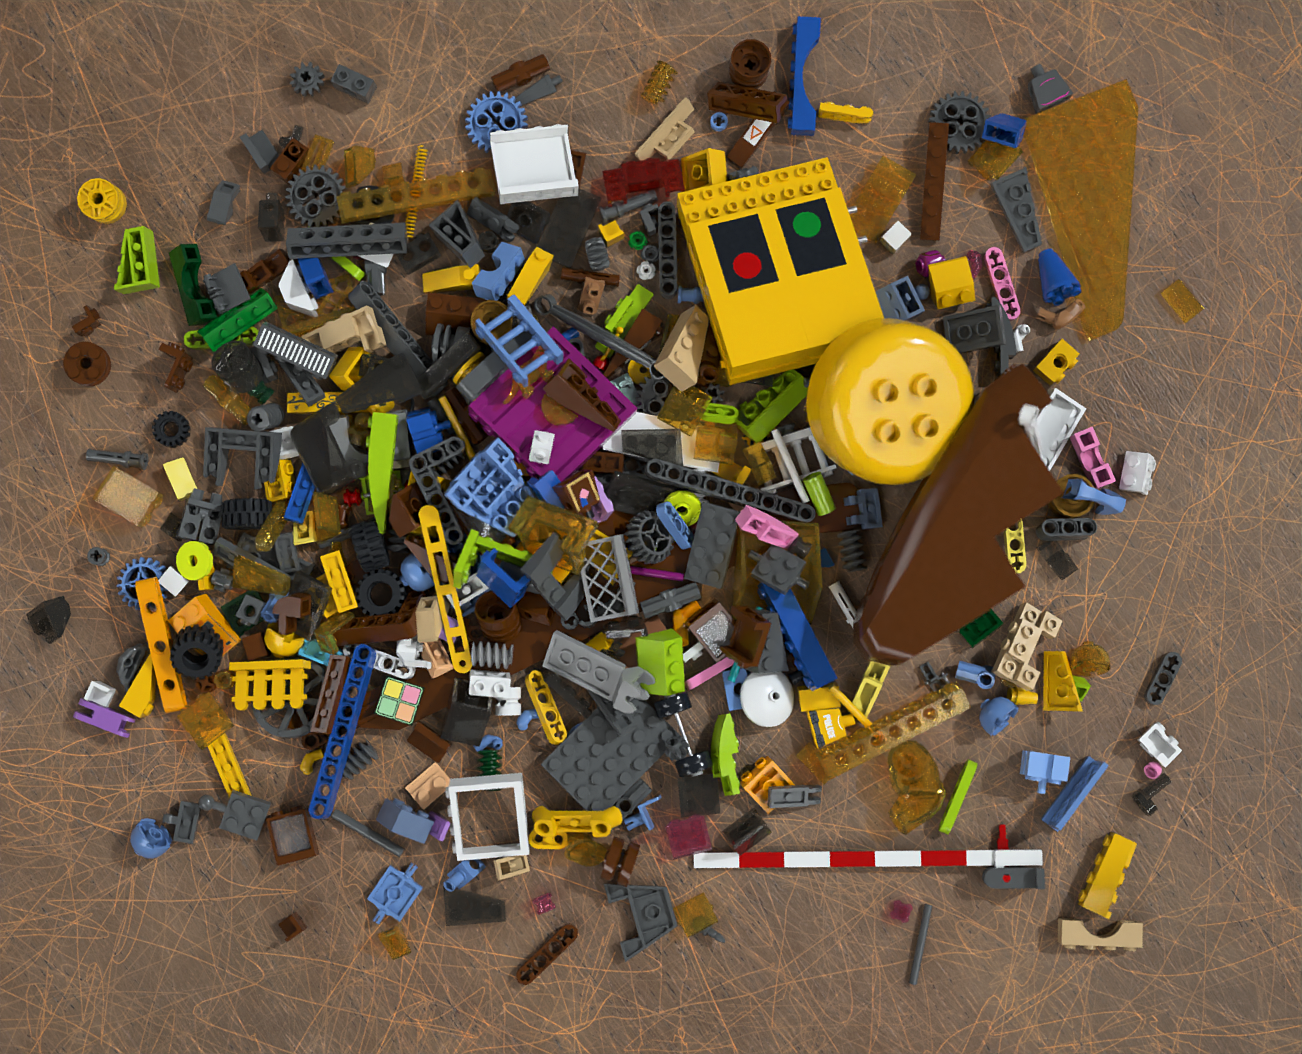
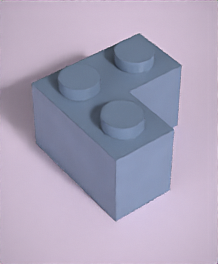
(403, 821)

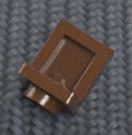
(87, 325)

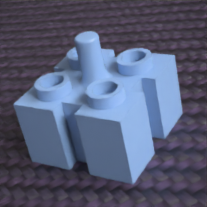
(1044, 768)

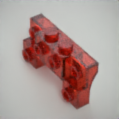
(641, 177)

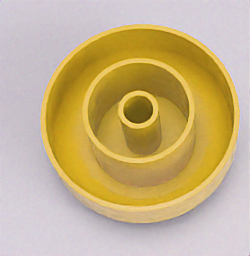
(888, 400)

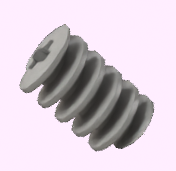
(491, 655)

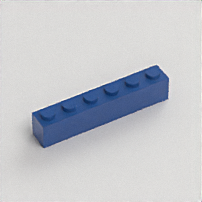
(799, 637)

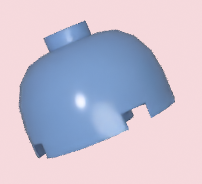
(415, 574)
(996, 714)
(150, 839)

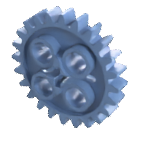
(509, 113)

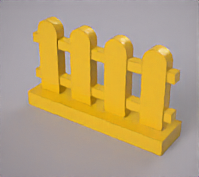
(278, 679)

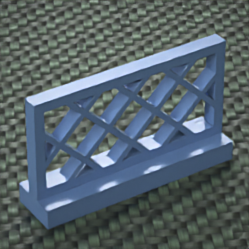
(1074, 793)

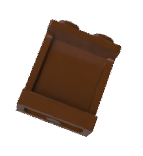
(747, 637)

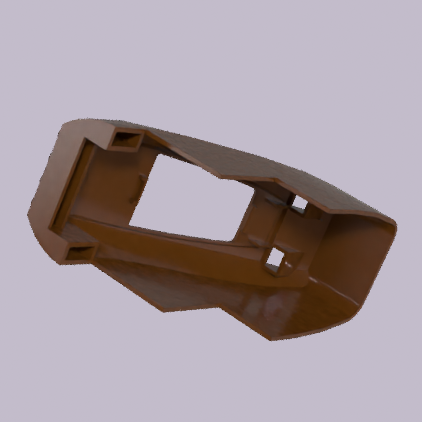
(943, 552)

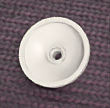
(758, 699)

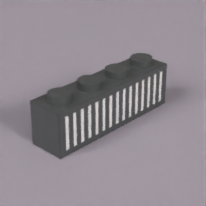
(295, 350)

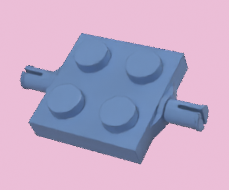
(395, 893)

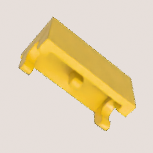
(818, 699)

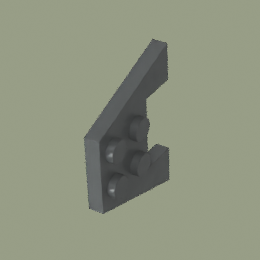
(651, 913)

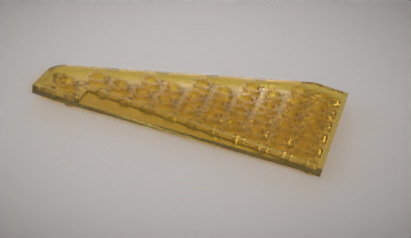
(1086, 178)

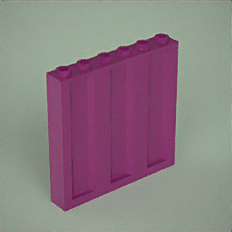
(521, 416)

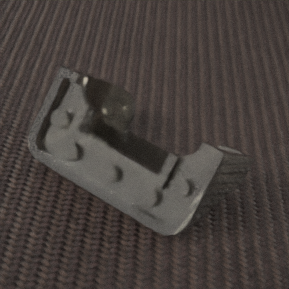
(322, 455)

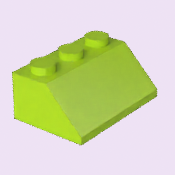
(662, 657)

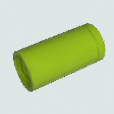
(819, 493)

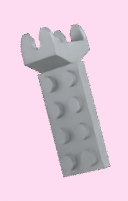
(597, 671)

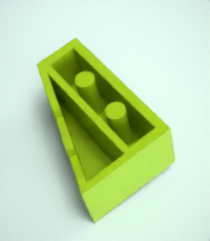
(138, 262)

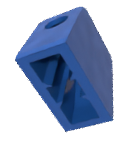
(1008, 130)

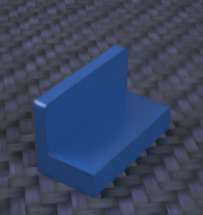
(544, 488)

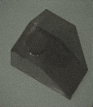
(50, 618)

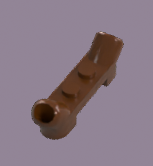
(710, 359)

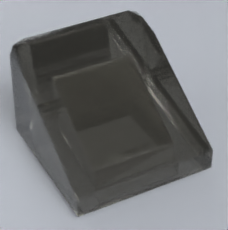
(171, 526)

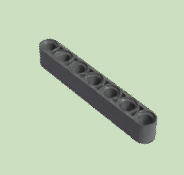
(395, 334)

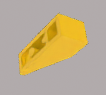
(531, 275)
(450, 279)
(141, 692)

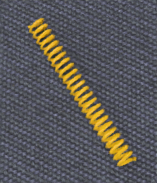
(412, 194)

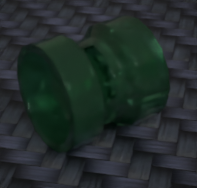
(261, 392)

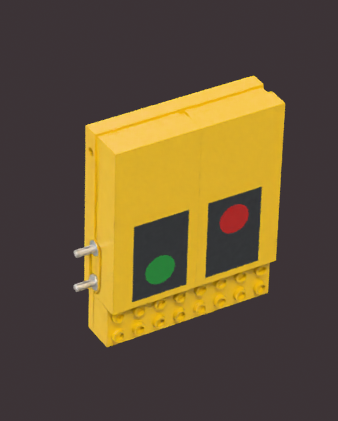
(777, 267)

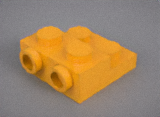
(760, 778)

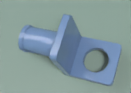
(642, 817)
(462, 874)

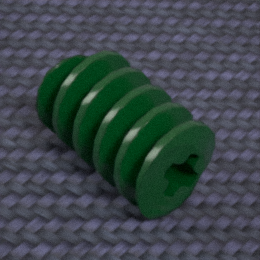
(490, 764)

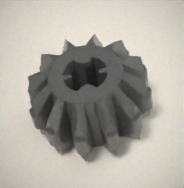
(597, 254)

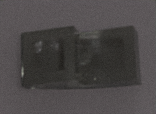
(1057, 559)

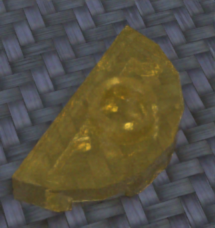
(555, 412)

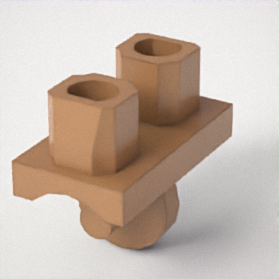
(590, 295)

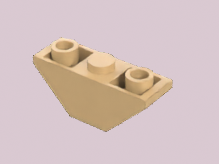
(429, 618)

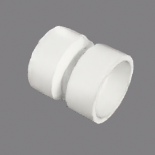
(509, 705)

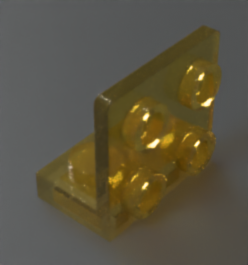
(684, 409)

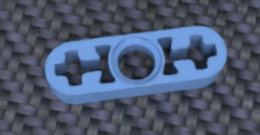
(675, 525)

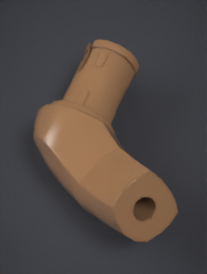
(1064, 317)

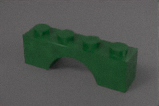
(186, 264)

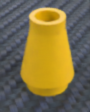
(1021, 697)

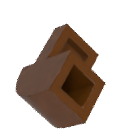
(291, 608)

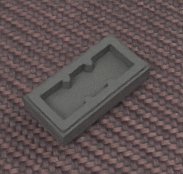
(287, 553)

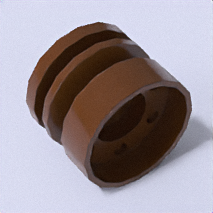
(750, 54)
(496, 619)

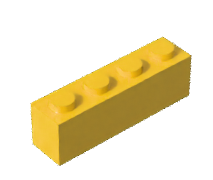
(1107, 874)

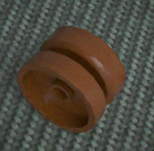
(619, 861)

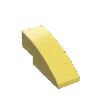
(870, 686)

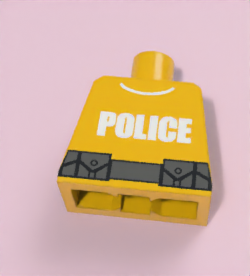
(828, 725)

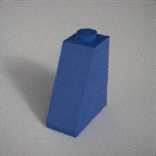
(315, 276)

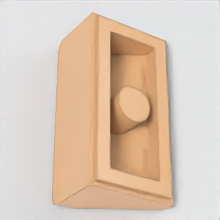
(437, 655)

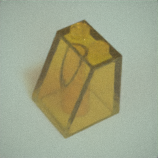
(128, 496)

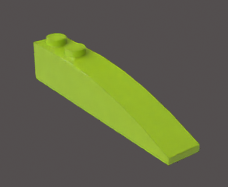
(380, 462)

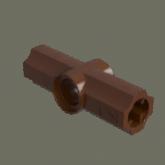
(520, 73)
(460, 408)

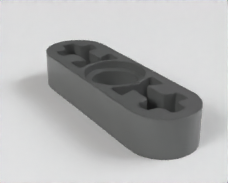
(1171, 676)

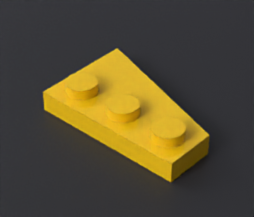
(1058, 684)

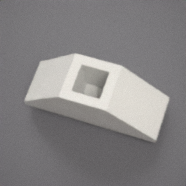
(296, 291)

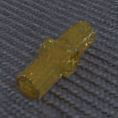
(227, 399)

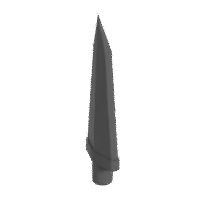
(538, 90)

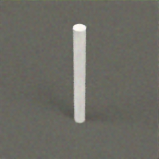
(790, 466)

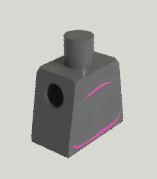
(1047, 89)

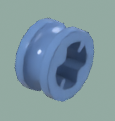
(714, 118)

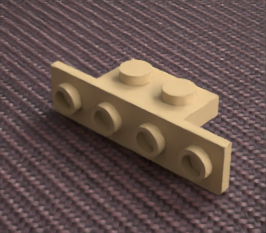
(669, 135)

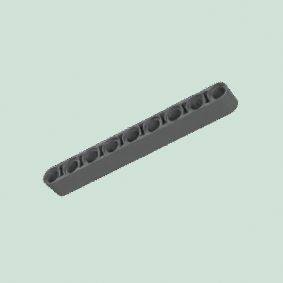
(719, 492)

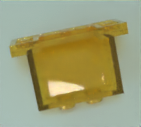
(539, 519)

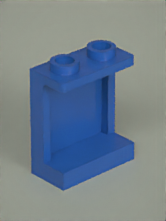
(498, 581)

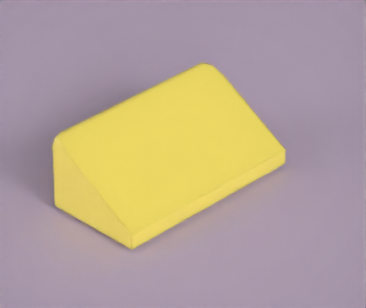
(180, 478)

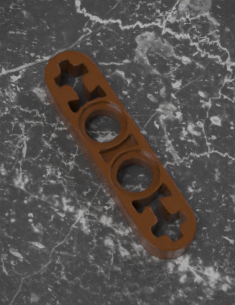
(547, 954)

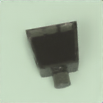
(271, 218)

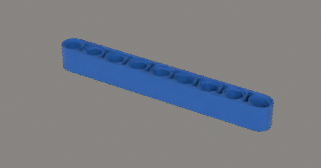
(335, 739)

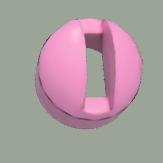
(1152, 770)

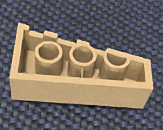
(684, 349)

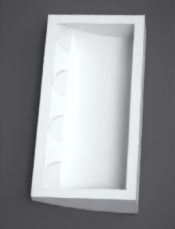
(1056, 424)

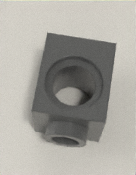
(250, 601)

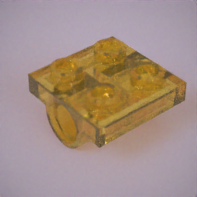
(994, 159)
(715, 442)

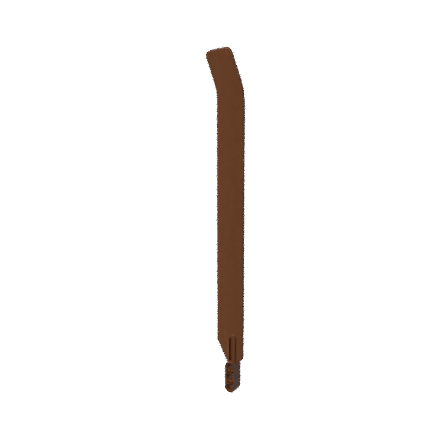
(534, 638)

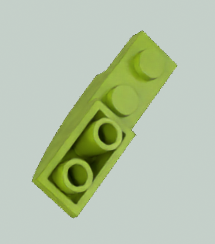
(722, 747)

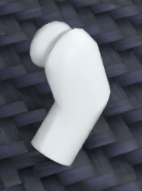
(1019, 333)

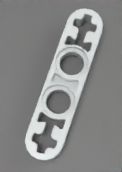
(380, 658)

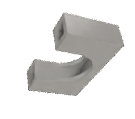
(351, 451)

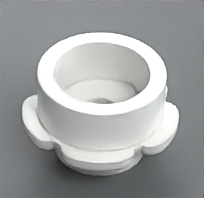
(646, 275)

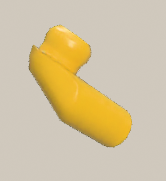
(308, 760)

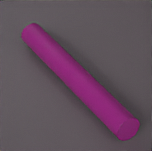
(657, 573)

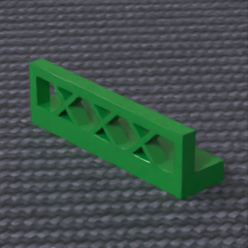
(237, 319)

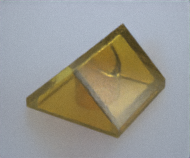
(326, 517)

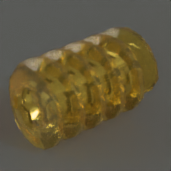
(658, 82)

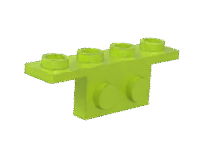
(626, 314)

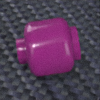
(927, 258)

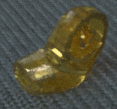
(917, 783)

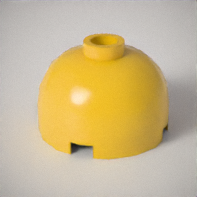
(280, 644)

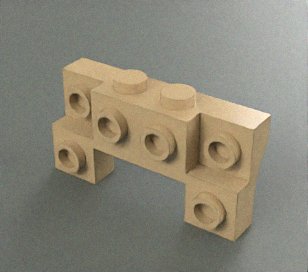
(349, 330)
(1020, 644)

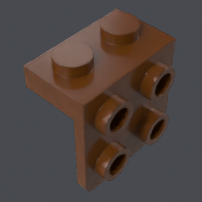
(180, 367)

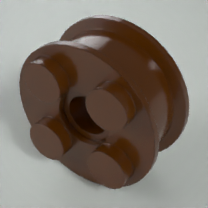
(76, 357)

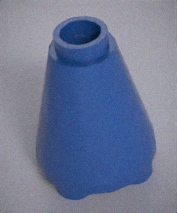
(1056, 278)

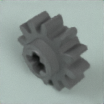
(312, 84)

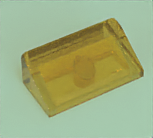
(1182, 301)

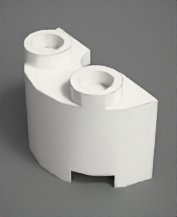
(1158, 744)

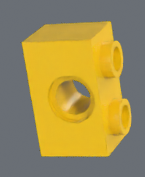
(1062, 352)

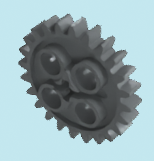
(960, 105)
(308, 180)
(649, 394)

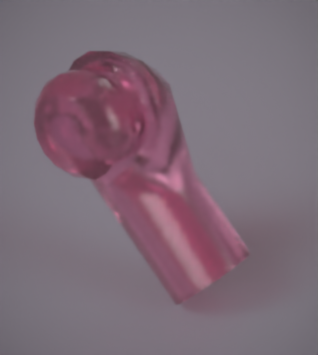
(976, 262)

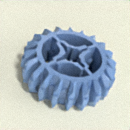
(142, 574)

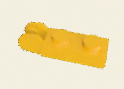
(845, 113)

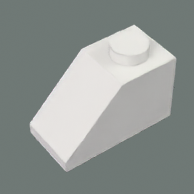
(468, 591)

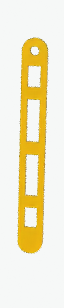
(429, 517)

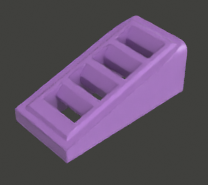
(440, 825)

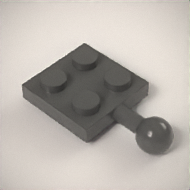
(242, 814)

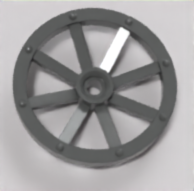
(305, 729)

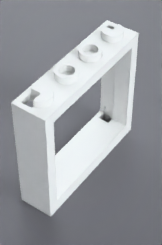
(481, 783)

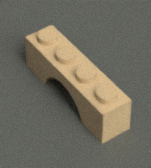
(1124, 934)

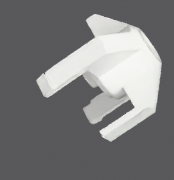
(409, 650)

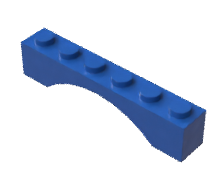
(803, 114)

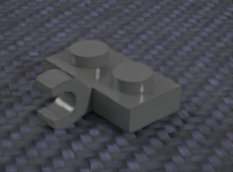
(185, 822)

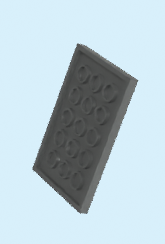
(602, 766)

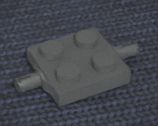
(778, 569)

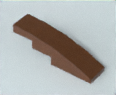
(265, 271)

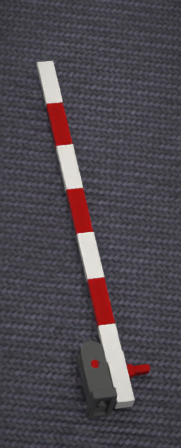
(1009, 870)

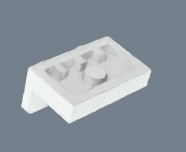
(489, 683)

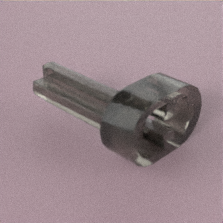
(1143, 797)

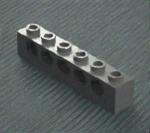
(346, 240)

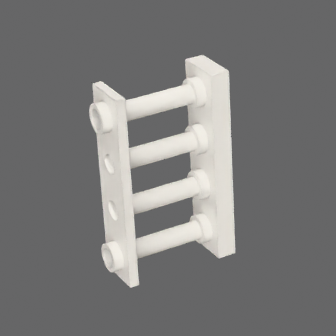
(794, 440)

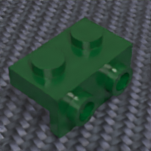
(980, 628)

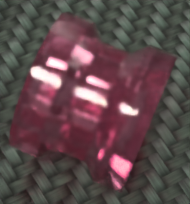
(544, 903)

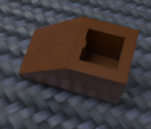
(290, 161)

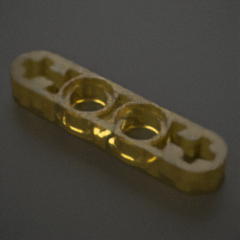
(272, 527)

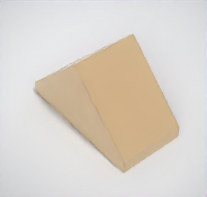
(511, 866)

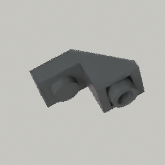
(222, 202)

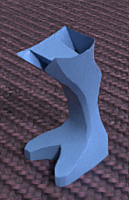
(1109, 501)

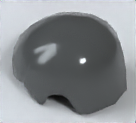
(743, 173)

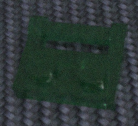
(231, 608)

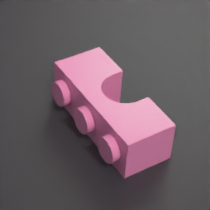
(1087, 450)

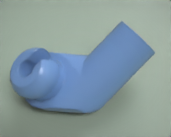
(525, 718)
(490, 741)

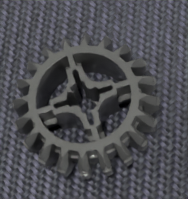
(644, 542)

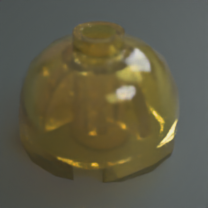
(1089, 658)

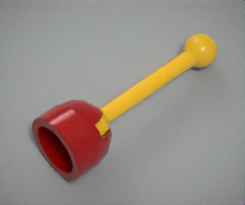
(602, 361)

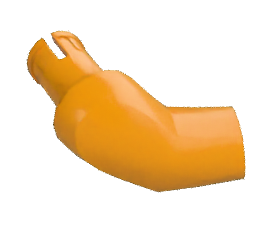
(680, 616)

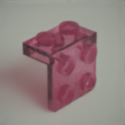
(688, 836)

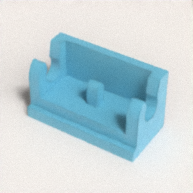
(312, 651)

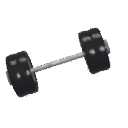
(693, 763)

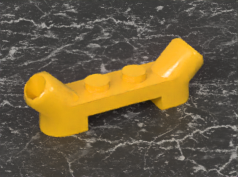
(598, 822)

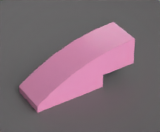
(766, 527)

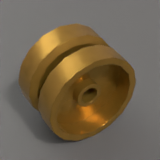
(1070, 507)

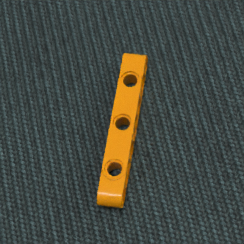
(156, 630)

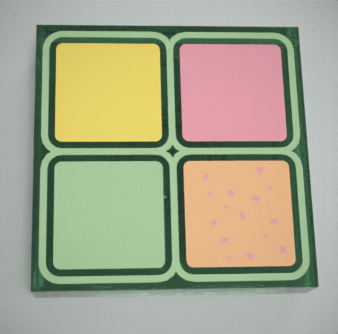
(399, 700)

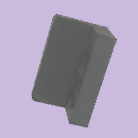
(261, 150)

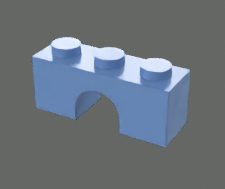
(492, 284)

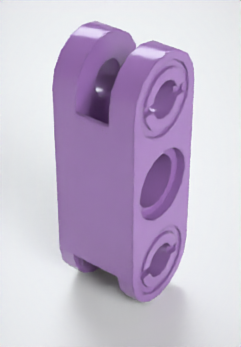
(104, 717)

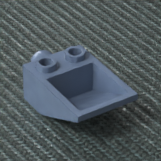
(896, 305)

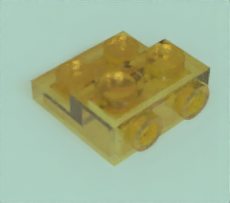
(205, 720)

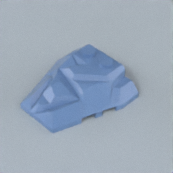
(490, 487)

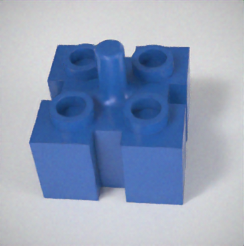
(425, 429)

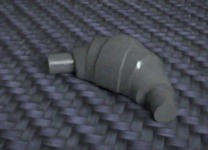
(129, 663)

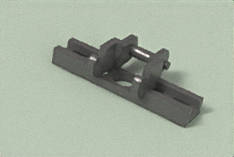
(935, 679)

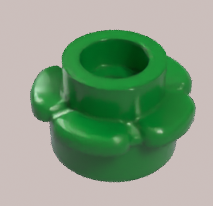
(637, 235)

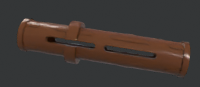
(581, 274)

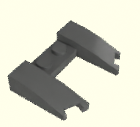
(220, 440)
(538, 570)

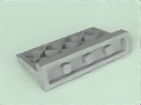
(624, 576)

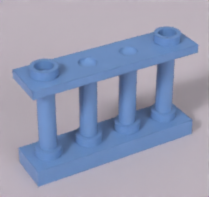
(527, 323)

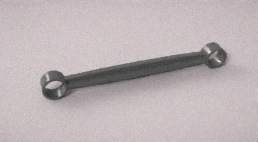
(597, 333)

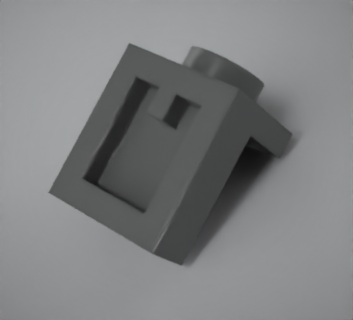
(649, 222)

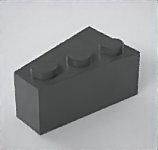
(457, 234)
(773, 655)

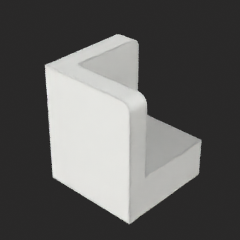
(895, 237)
(173, 581)
(100, 693)

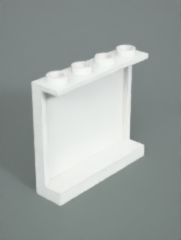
(533, 164)

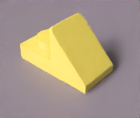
(306, 532)

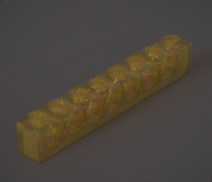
(408, 203)
(903, 731)

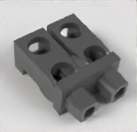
(200, 511)

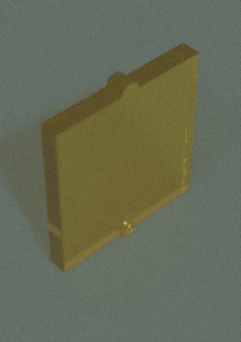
(695, 915)

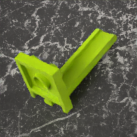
(479, 544)

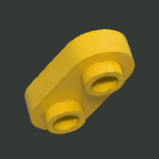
(548, 842)

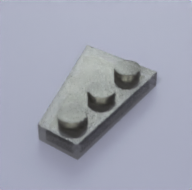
(654, 444)
(472, 908)

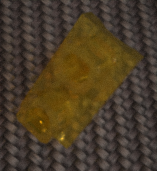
(360, 429)

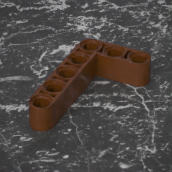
(382, 627)

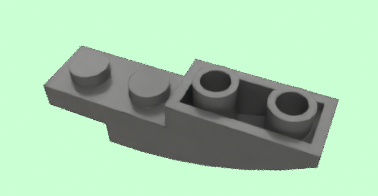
(1003, 351)

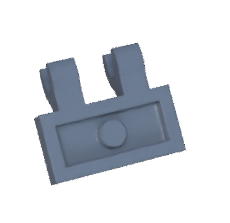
(869, 509)

